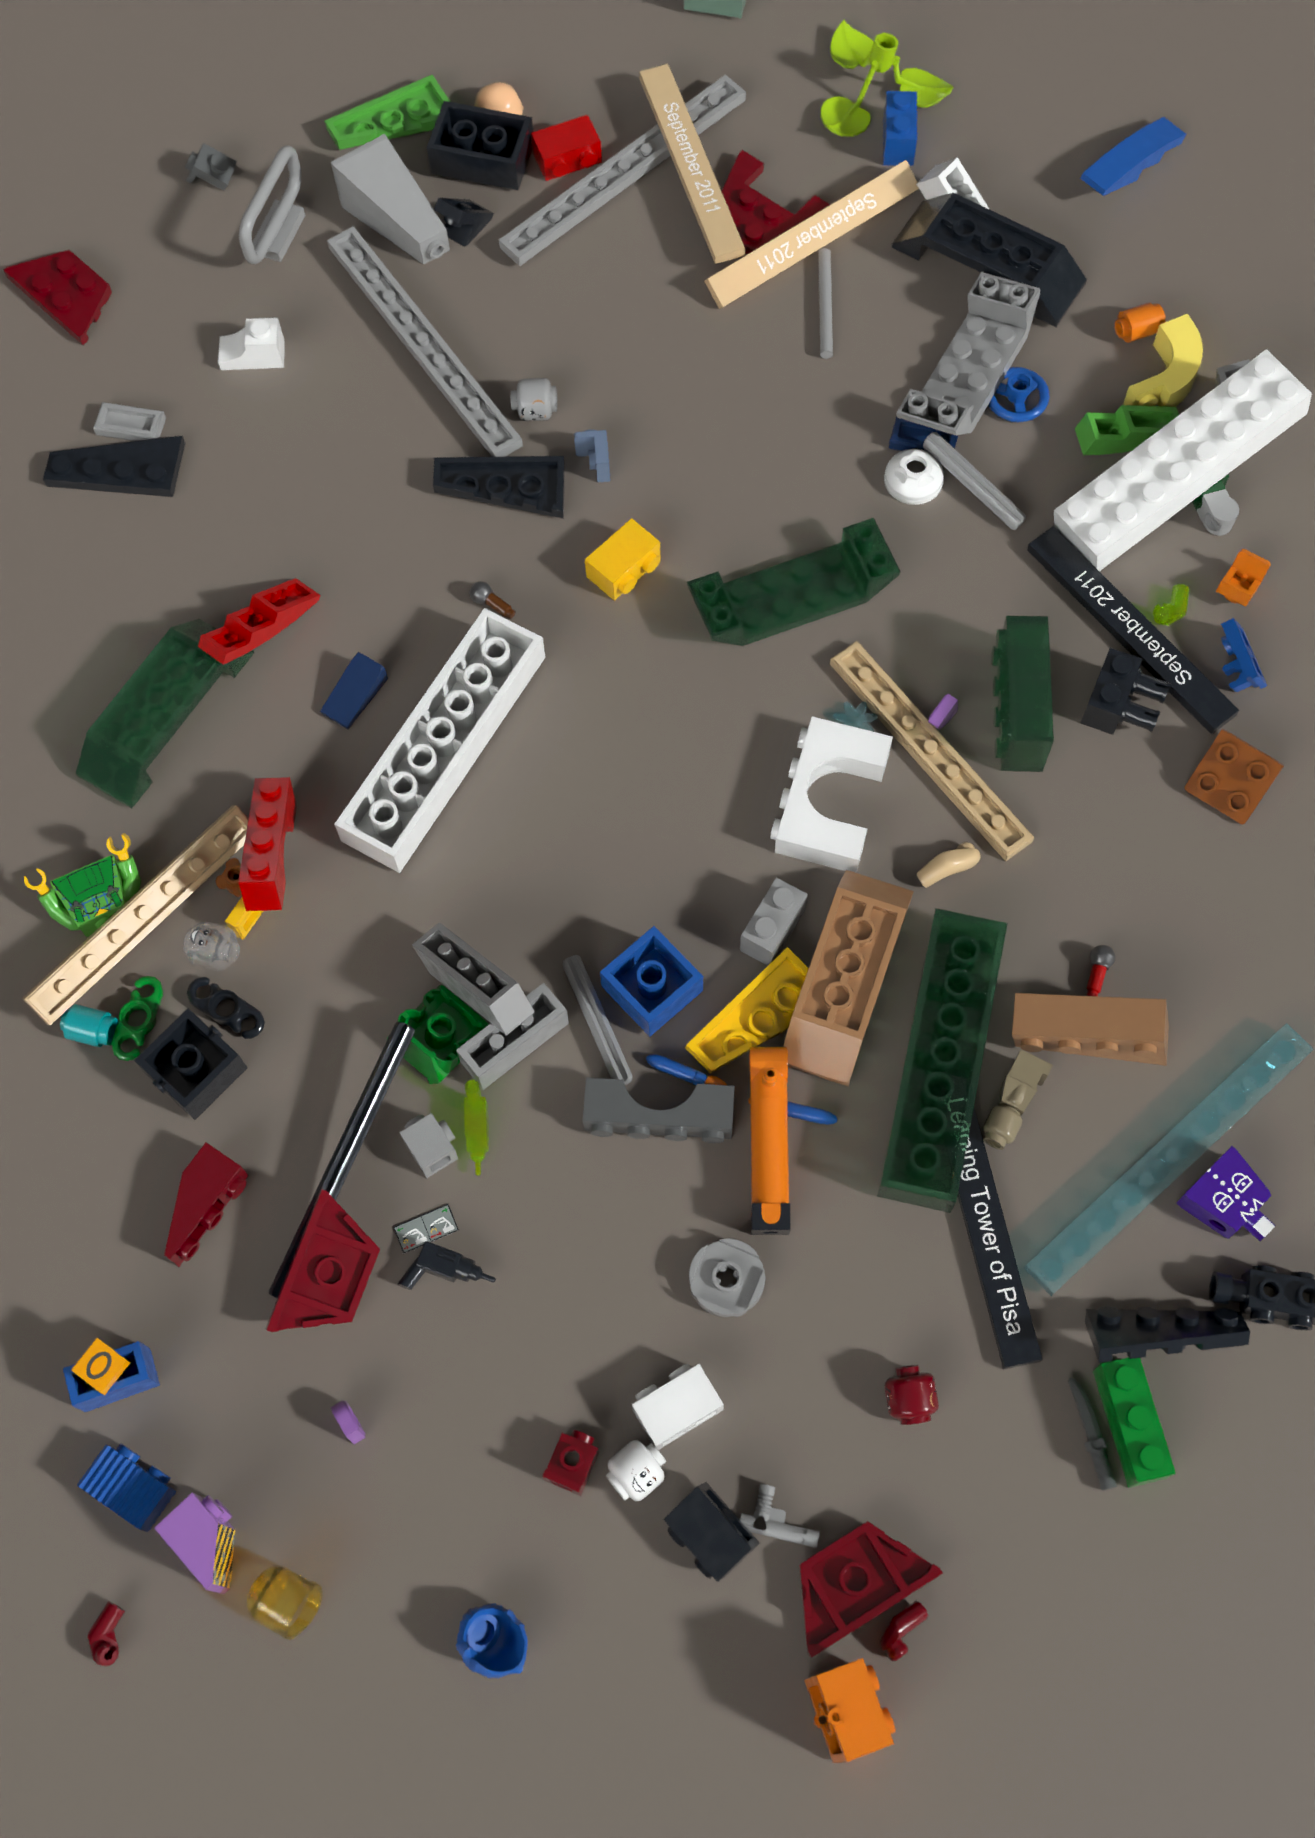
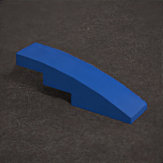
(1135, 153)

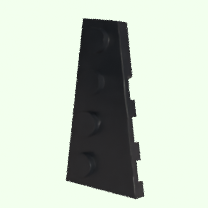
(127, 467)
(511, 482)
(1147, 1329)

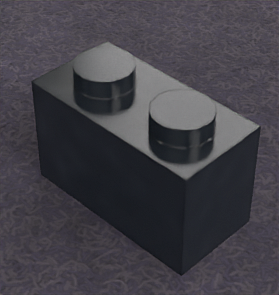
(710, 1532)

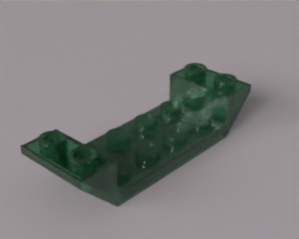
(796, 589)
(150, 712)

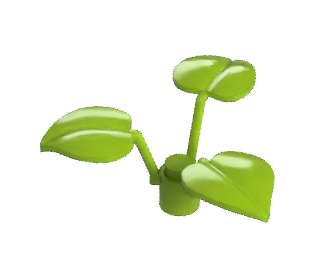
(853, 49)

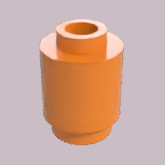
(1139, 322)

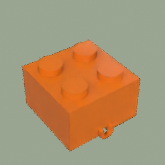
(852, 1711)

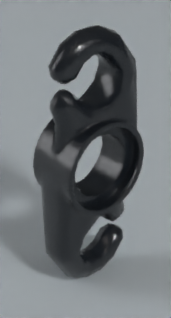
(209, 1004)

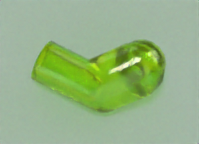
(1175, 609)

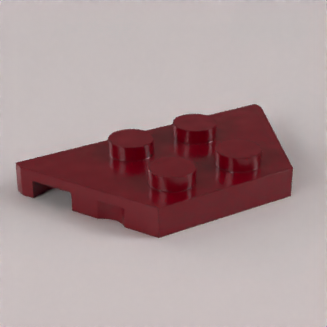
(63, 289)
(325, 1271)
(856, 1583)

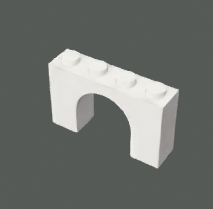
(825, 750)

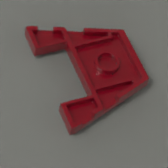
(756, 215)

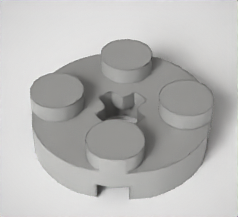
(707, 1288)

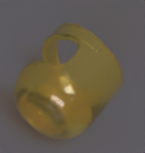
(277, 1597)

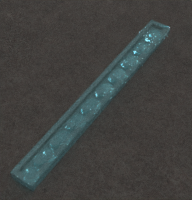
(1167, 1160)

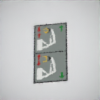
(425, 1228)

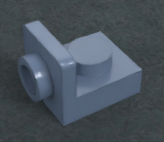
(595, 445)

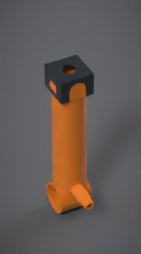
(769, 1141)

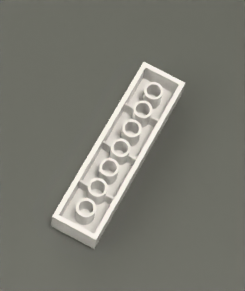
(1182, 460)
(440, 740)

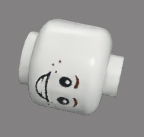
(636, 1470)

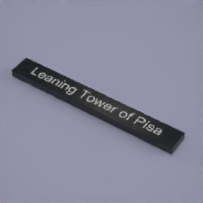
(995, 1257)

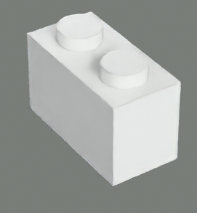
(677, 1405)

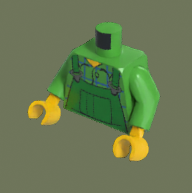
(92, 893)

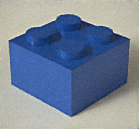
(651, 981)

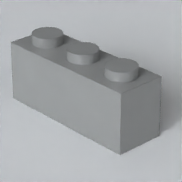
(493, 1053)

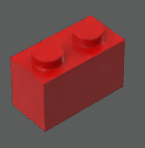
(566, 147)

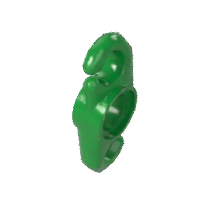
(124, 1030)

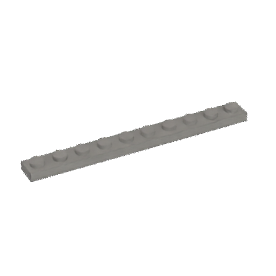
(614, 175)
(425, 344)

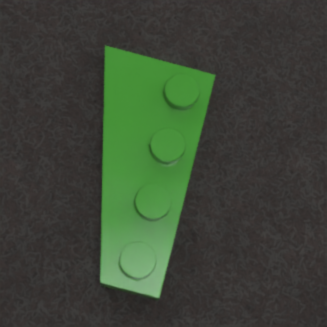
(395, 114)

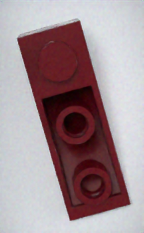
(202, 1195)

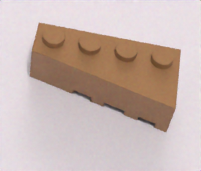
(1093, 1026)

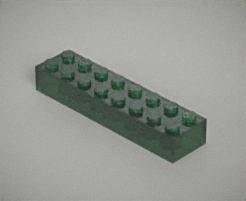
(942, 1061)

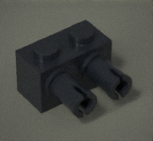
(1111, 699)

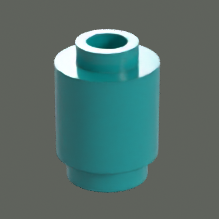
(88, 1025)

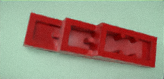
(260, 621)

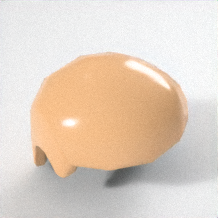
(499, 97)

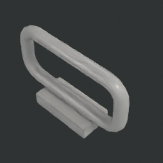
(283, 217)

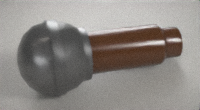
(483, 594)

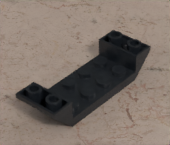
(995, 247)

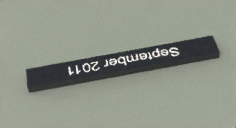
(1132, 630)

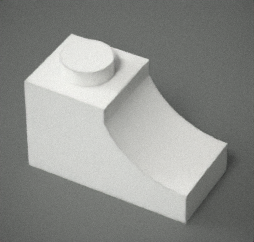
(949, 178)
(253, 347)

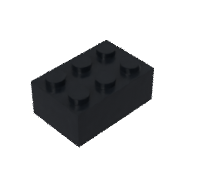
(480, 145)

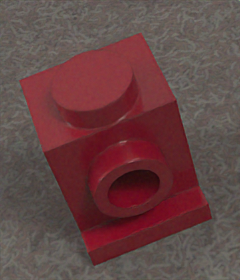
(572, 1477)

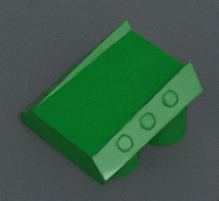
(440, 1027)

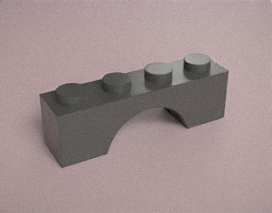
(612, 1109)

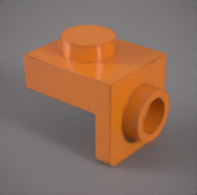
(1243, 577)

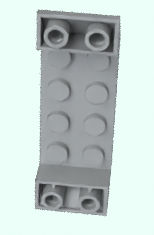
(975, 358)

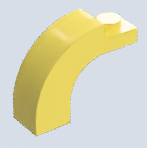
(1182, 353)

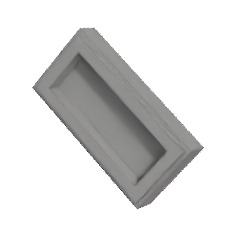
(129, 422)

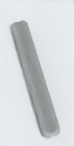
(974, 481)
(596, 1019)

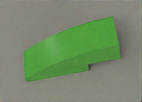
(1121, 430)

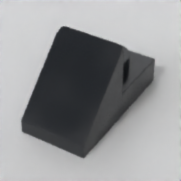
(463, 218)

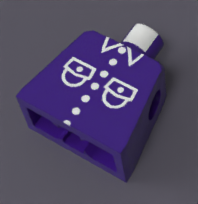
(1229, 1198)

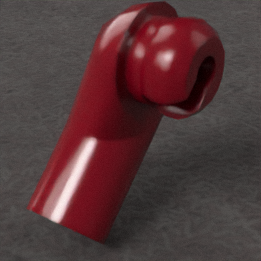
(900, 1626)
(102, 1635)

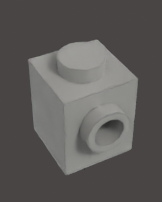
(429, 1143)

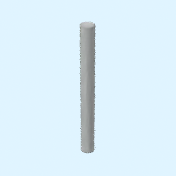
(825, 303)

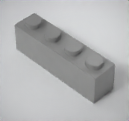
(473, 978)

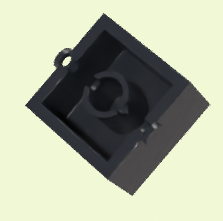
(191, 1063)

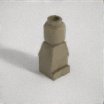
(1014, 1098)

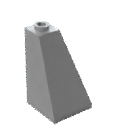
(385, 197)

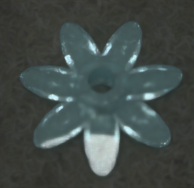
(856, 717)

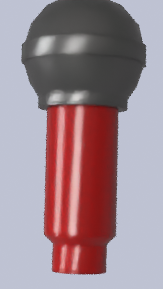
(1101, 959)

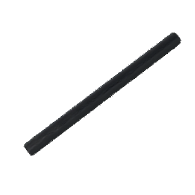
(354, 1133)

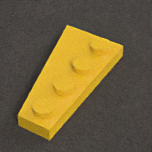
(753, 1015)

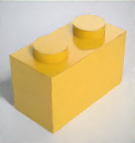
(623, 559)

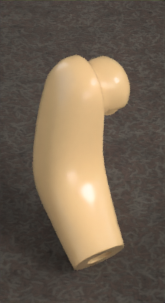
(949, 863)

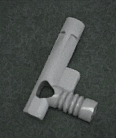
(775, 1519)

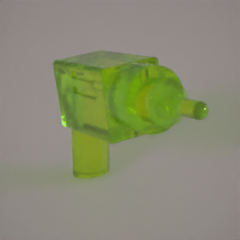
(476, 1124)

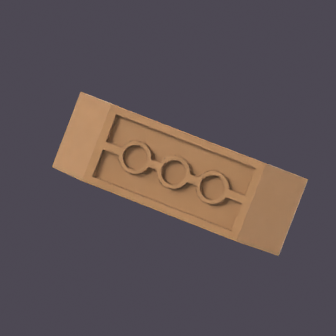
(845, 976)

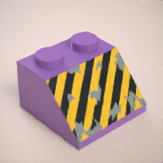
(202, 1540)

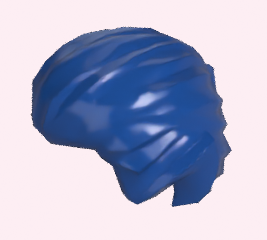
(492, 1641)

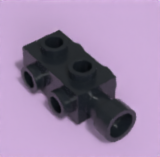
(1284, 1304)

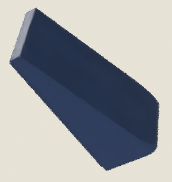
(354, 690)

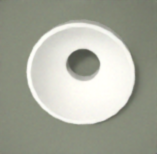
(910, 486)

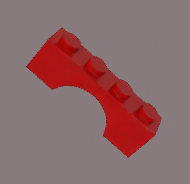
(262, 863)

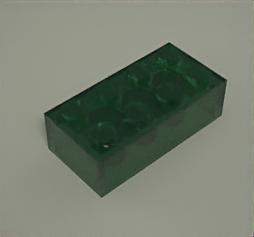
(1023, 694)

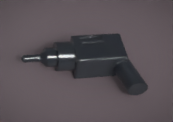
(443, 1264)

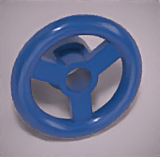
(1019, 386)

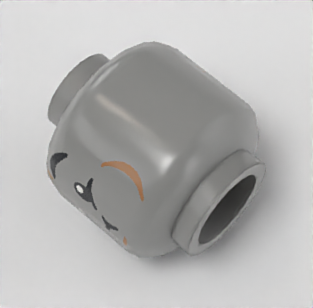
(534, 399)

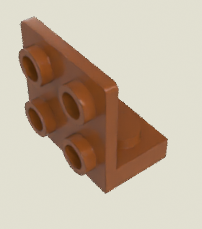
(1233, 776)

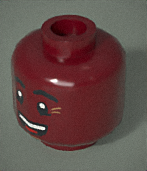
(911, 1395)

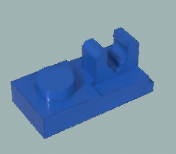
(1236, 643)

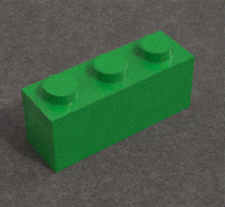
(1133, 1421)

